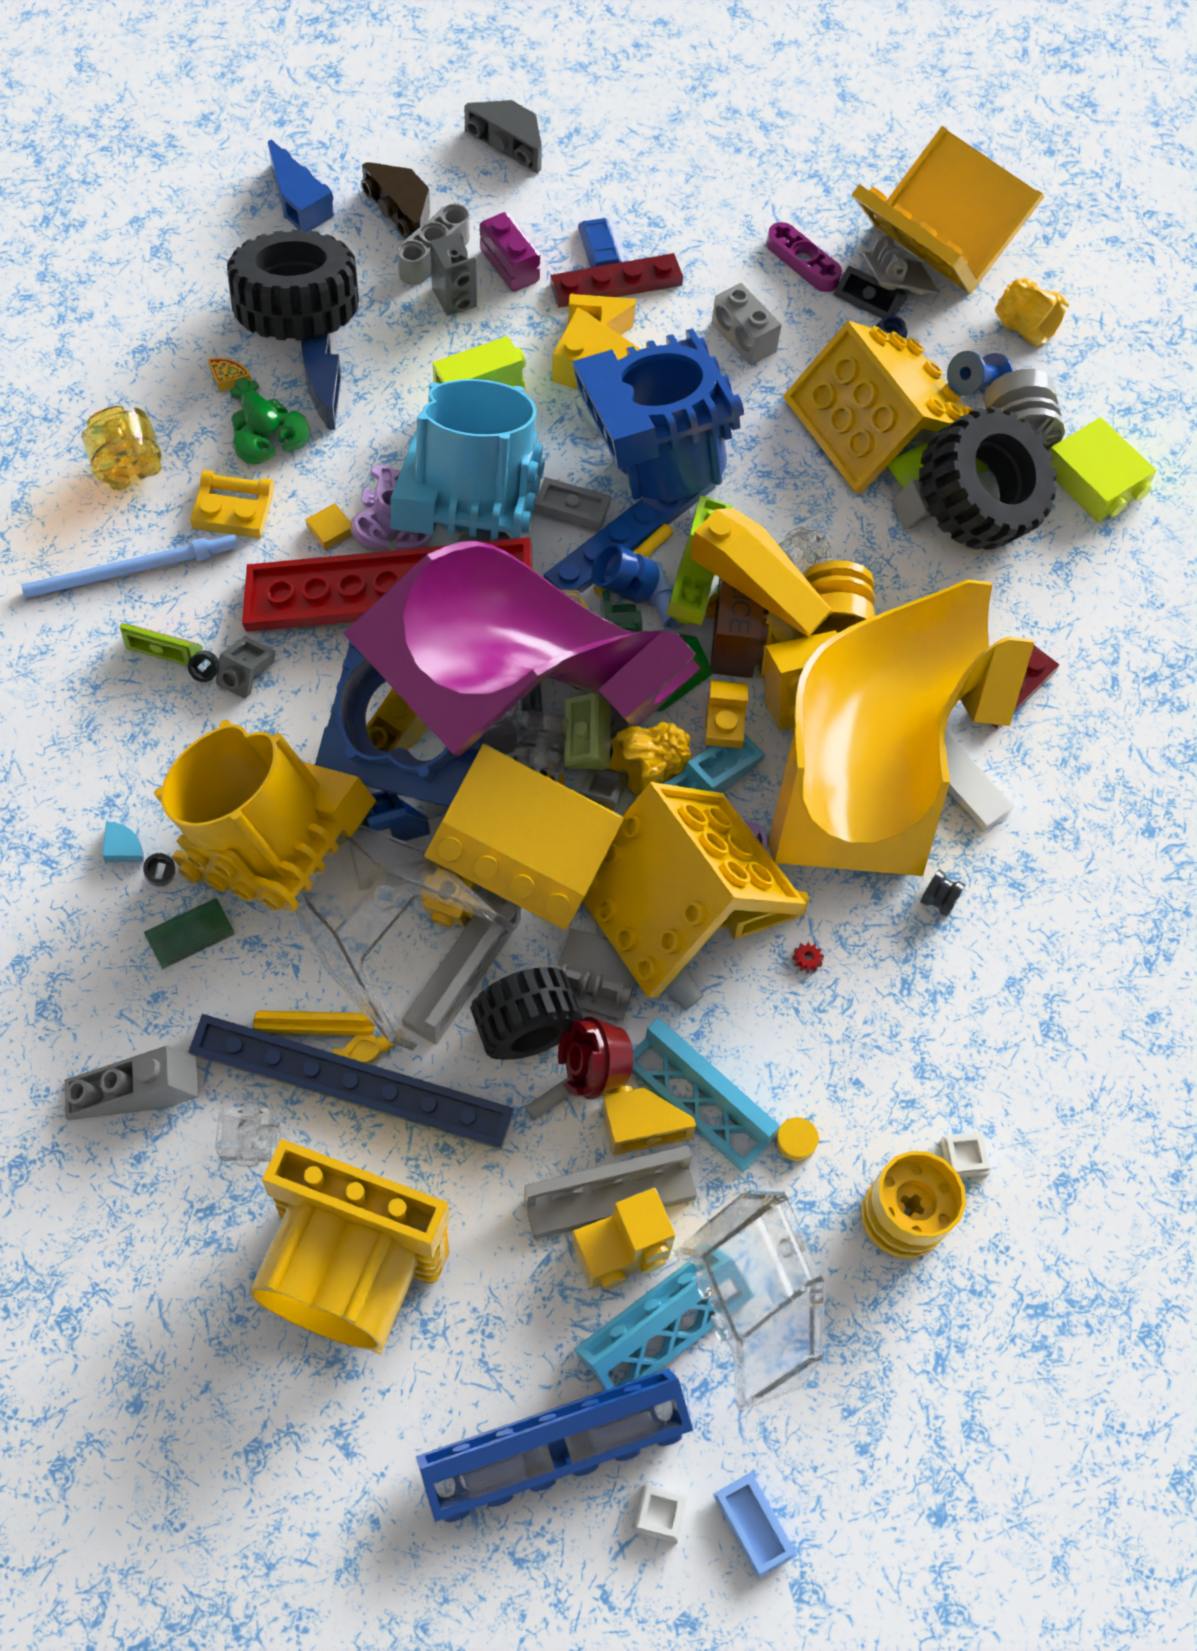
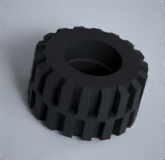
(525, 1013)

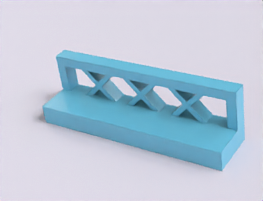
(711, 1084)
(641, 1322)

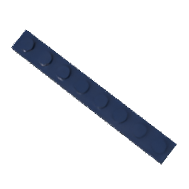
(352, 1081)

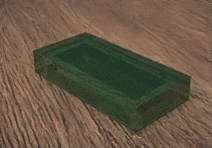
(189, 933)

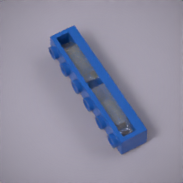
(553, 1445)

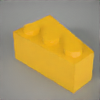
(582, 339)

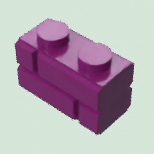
(509, 251)

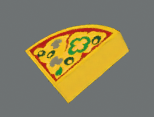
(226, 372)

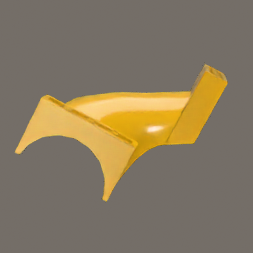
(872, 725)

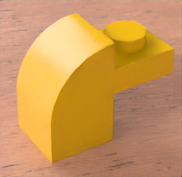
(725, 714)

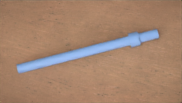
(199, 549)

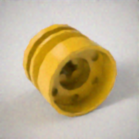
(846, 590)
(924, 1186)

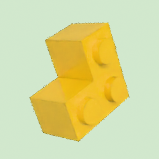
(628, 1241)

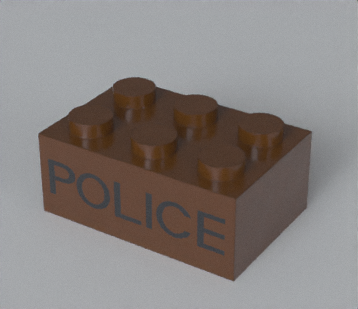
(737, 633)

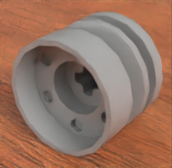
(1032, 398)

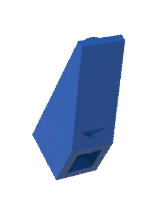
(301, 195)

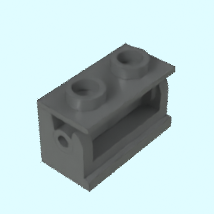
(453, 274)

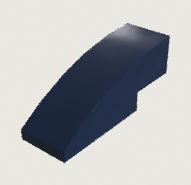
(322, 377)

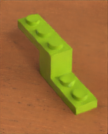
(692, 580)

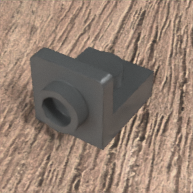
(241, 664)

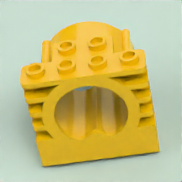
(257, 814)
(345, 1247)

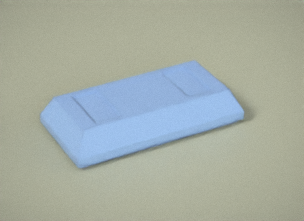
(754, 1525)

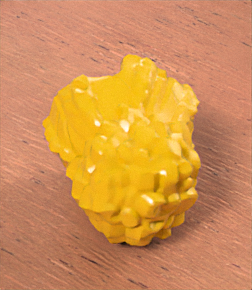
(1031, 310)
(650, 754)

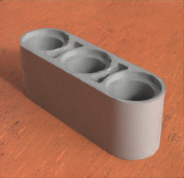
(414, 252)

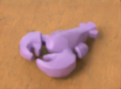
(373, 524)

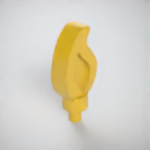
(364, 1048)

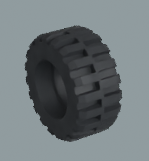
(293, 284)
(1015, 460)

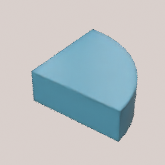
(121, 844)

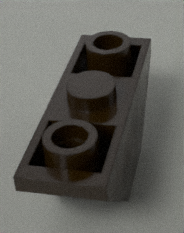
(399, 195)

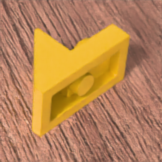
(611, 311)

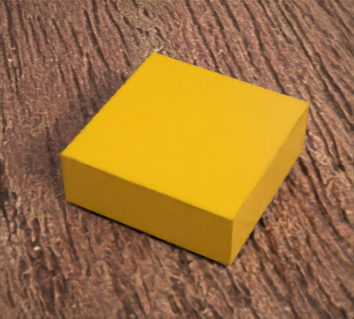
(329, 526)

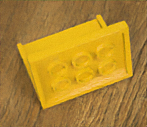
(952, 209)
(870, 399)
(677, 877)

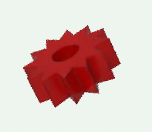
(801, 961)

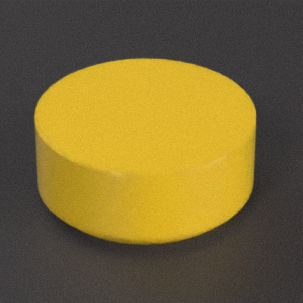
(797, 1139)

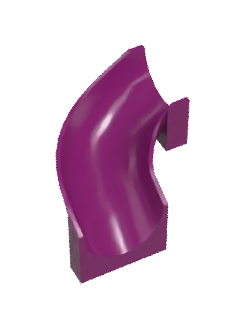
(483, 629)

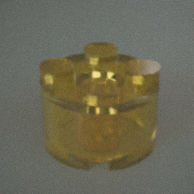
(121, 446)

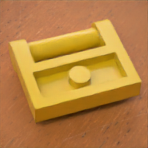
(230, 513)

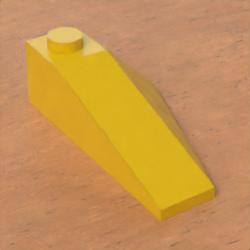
(757, 567)

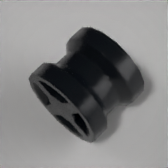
(942, 893)

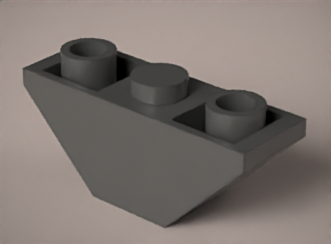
(507, 129)

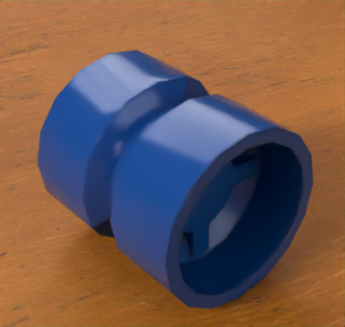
(625, 573)

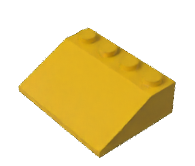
(524, 837)

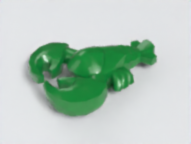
(262, 420)

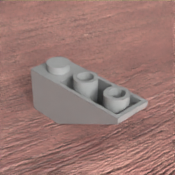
(133, 1085)

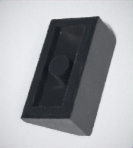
(865, 292)

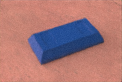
(599, 242)

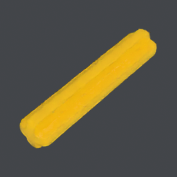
(312, 1023)

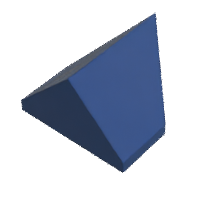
(394, 813)

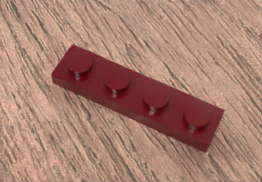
(618, 278)

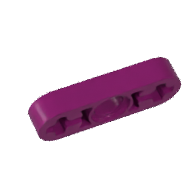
(787, 242)

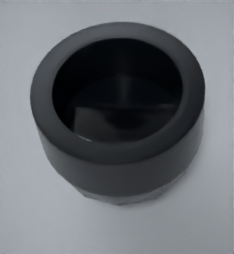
(199, 657)
(151, 866)

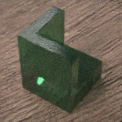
(622, 615)

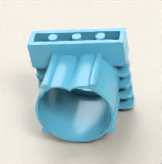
(471, 462)

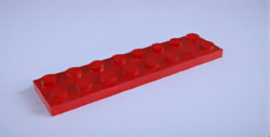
(334, 586)

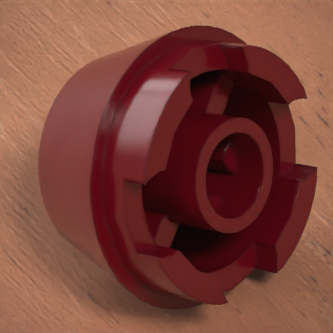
(595, 1057)

